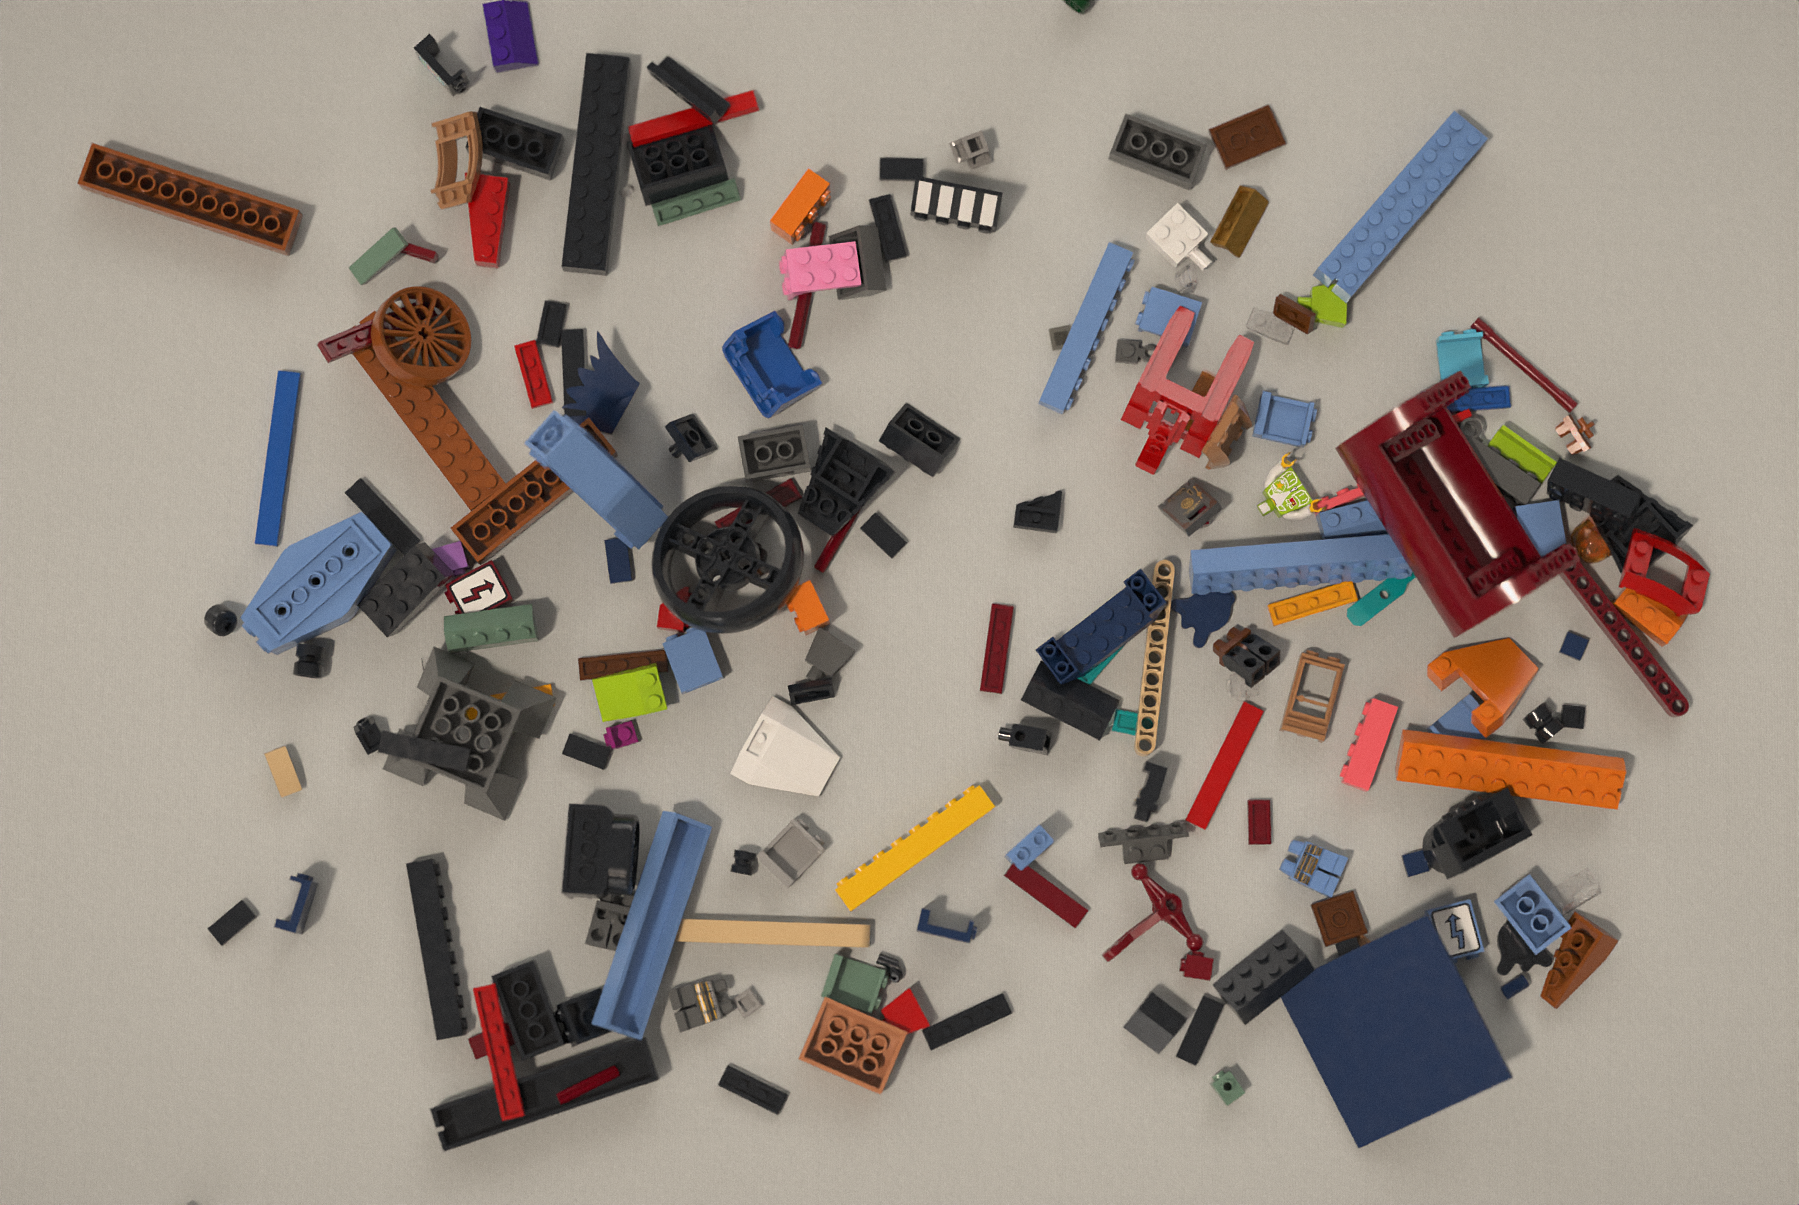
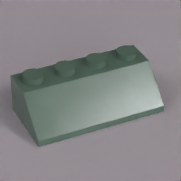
(490, 628)

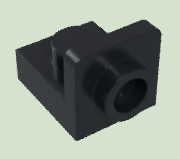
(368, 734)

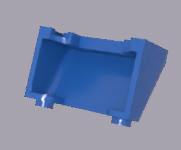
(768, 365)

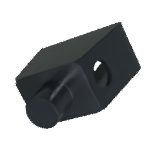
(1036, 739)

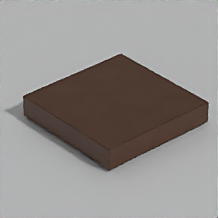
(1339, 919)

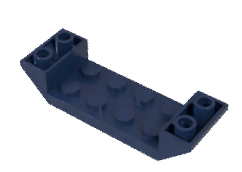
(1104, 630)

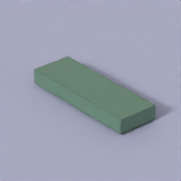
(378, 256)

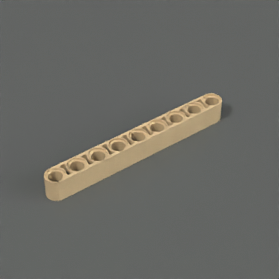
(1154, 669)
(773, 933)

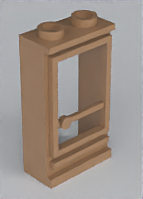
(1301, 723)

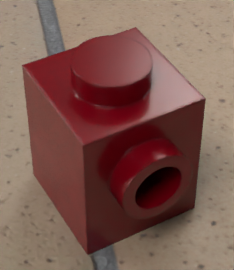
(1196, 966)

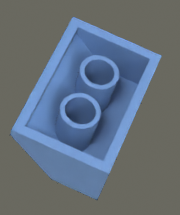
(1350, 521)
(1532, 914)

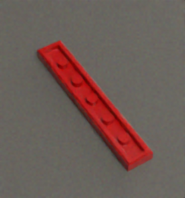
(689, 120)
(1224, 765)
(498, 1052)

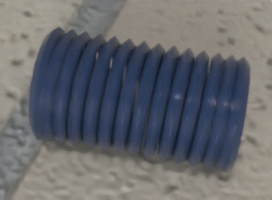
(1515, 987)

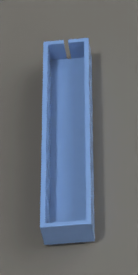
(1400, 206)
(1296, 564)
(652, 925)

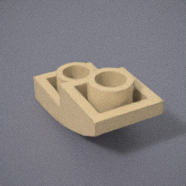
(283, 771)

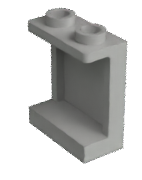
(791, 852)

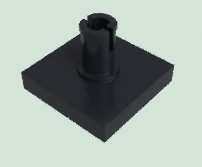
(689, 438)

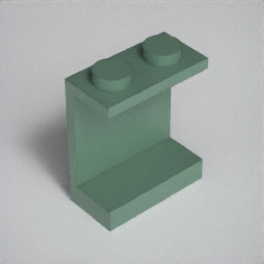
(854, 983)

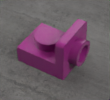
(620, 735)

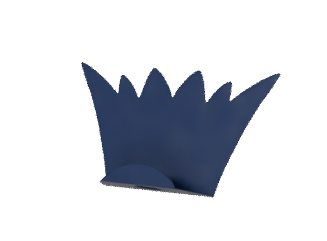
(604, 391)

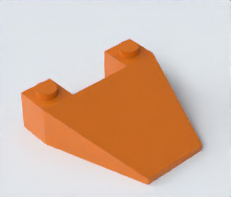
(1496, 673)

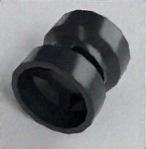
(741, 867)

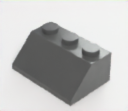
(869, 261)

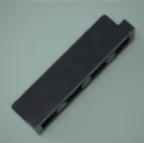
(689, 89)

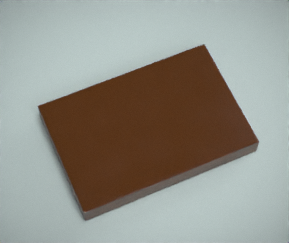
(1247, 137)

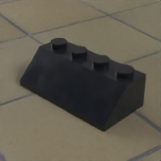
(1071, 702)

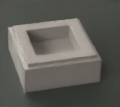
(747, 1003)

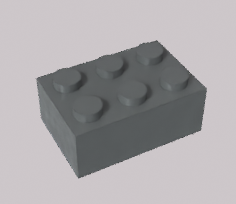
(774, 453)

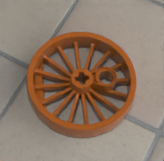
(421, 336)

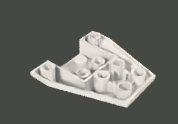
(785, 753)

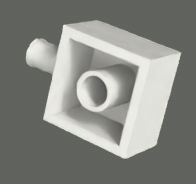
(1178, 238)

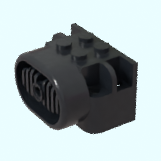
(1474, 834)
(600, 852)

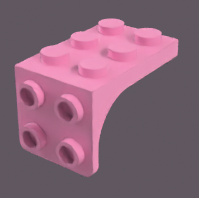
(819, 268)

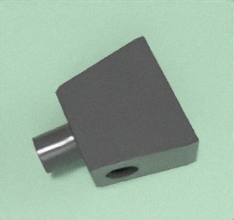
(826, 655)

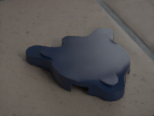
(1204, 613)

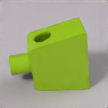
(1326, 305)

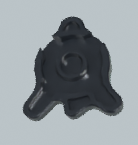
(1516, 951)

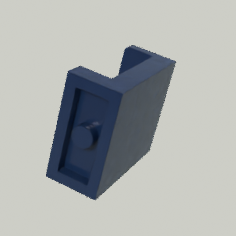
(302, 905)
(926, 928)

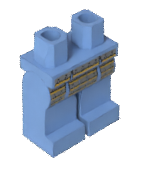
(1306, 867)

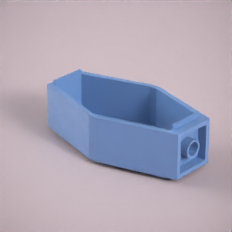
(597, 479)
(322, 607)

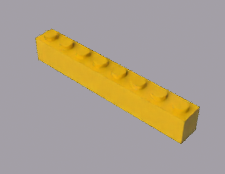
(914, 848)

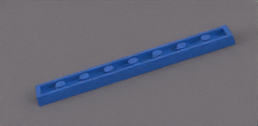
(277, 458)

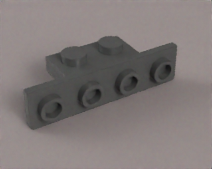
(1144, 843)

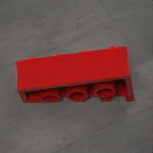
(488, 219)

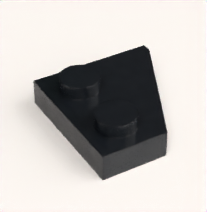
(1039, 514)

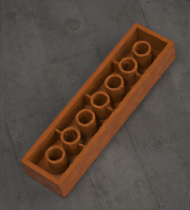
(516, 505)

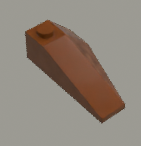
(1578, 956)

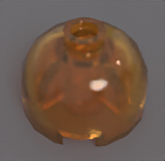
(1589, 544)

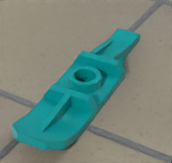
(1372, 602)

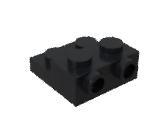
(578, 1017)

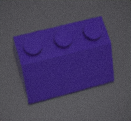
(510, 35)

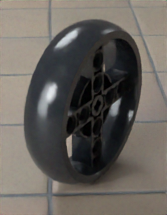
(676, 534)

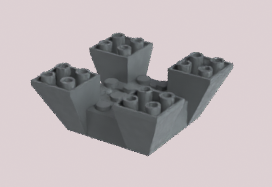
(519, 711)

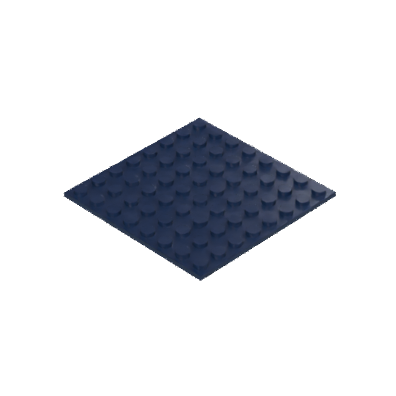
(1395, 1032)

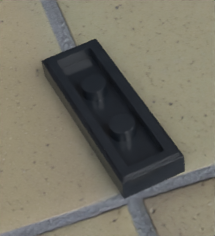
(888, 228)
(1199, 1030)
(752, 1090)

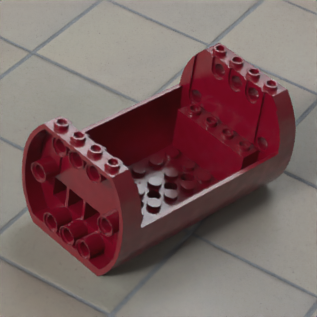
(1447, 510)

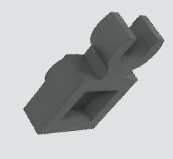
(1129, 352)

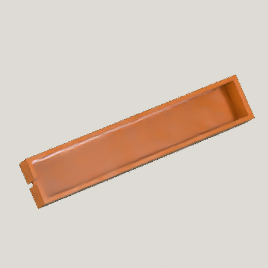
(1501, 765)

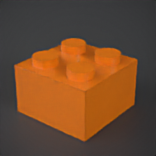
(807, 609)

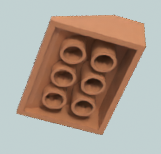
(852, 1045)

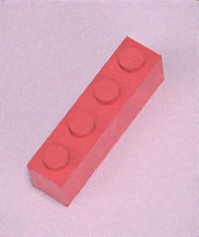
(1369, 744)

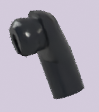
(893, 967)

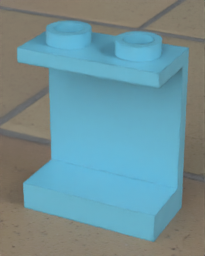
(1464, 354)

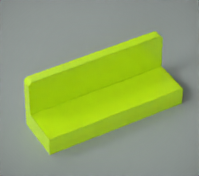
(1522, 452)

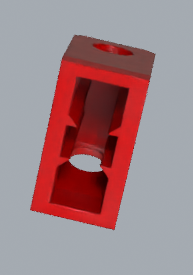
(905, 1013)

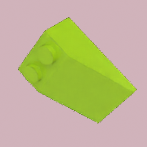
(630, 693)

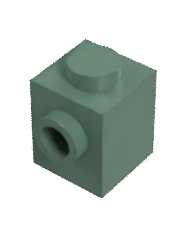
(1226, 1087)

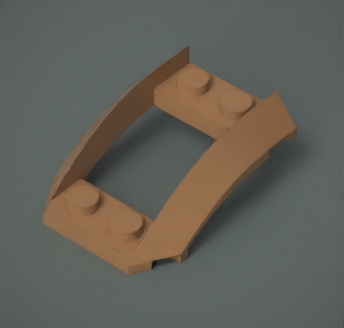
(448, 131)
(1235, 417)

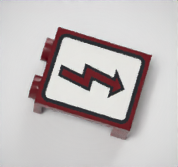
(478, 590)

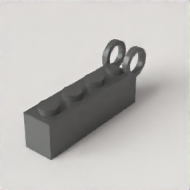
(1505, 473)

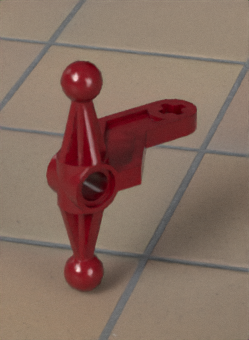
(1165, 908)

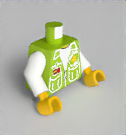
(1287, 494)

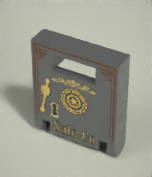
(1187, 502)

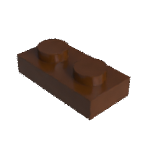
(1294, 314)

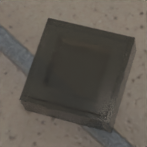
(1058, 337)

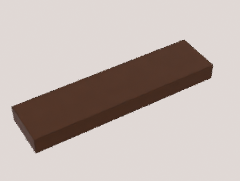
(605, 665)

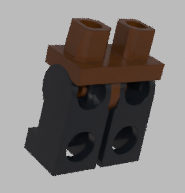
(1247, 655)

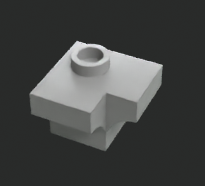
(971, 148)

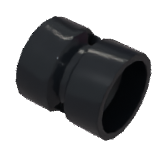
(307, 668)
(1551, 725)

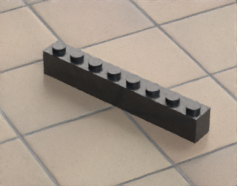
(436, 950)

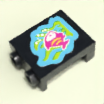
(425, 51)

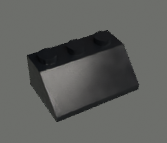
(919, 439)

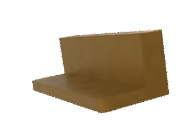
(1240, 220)

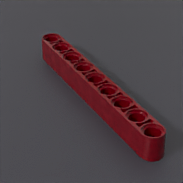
(1626, 647)

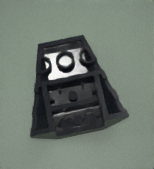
(841, 482)
(1649, 518)

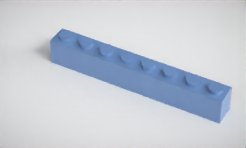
(1086, 327)

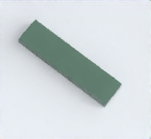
(696, 202)

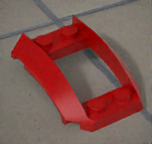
(1636, 567)

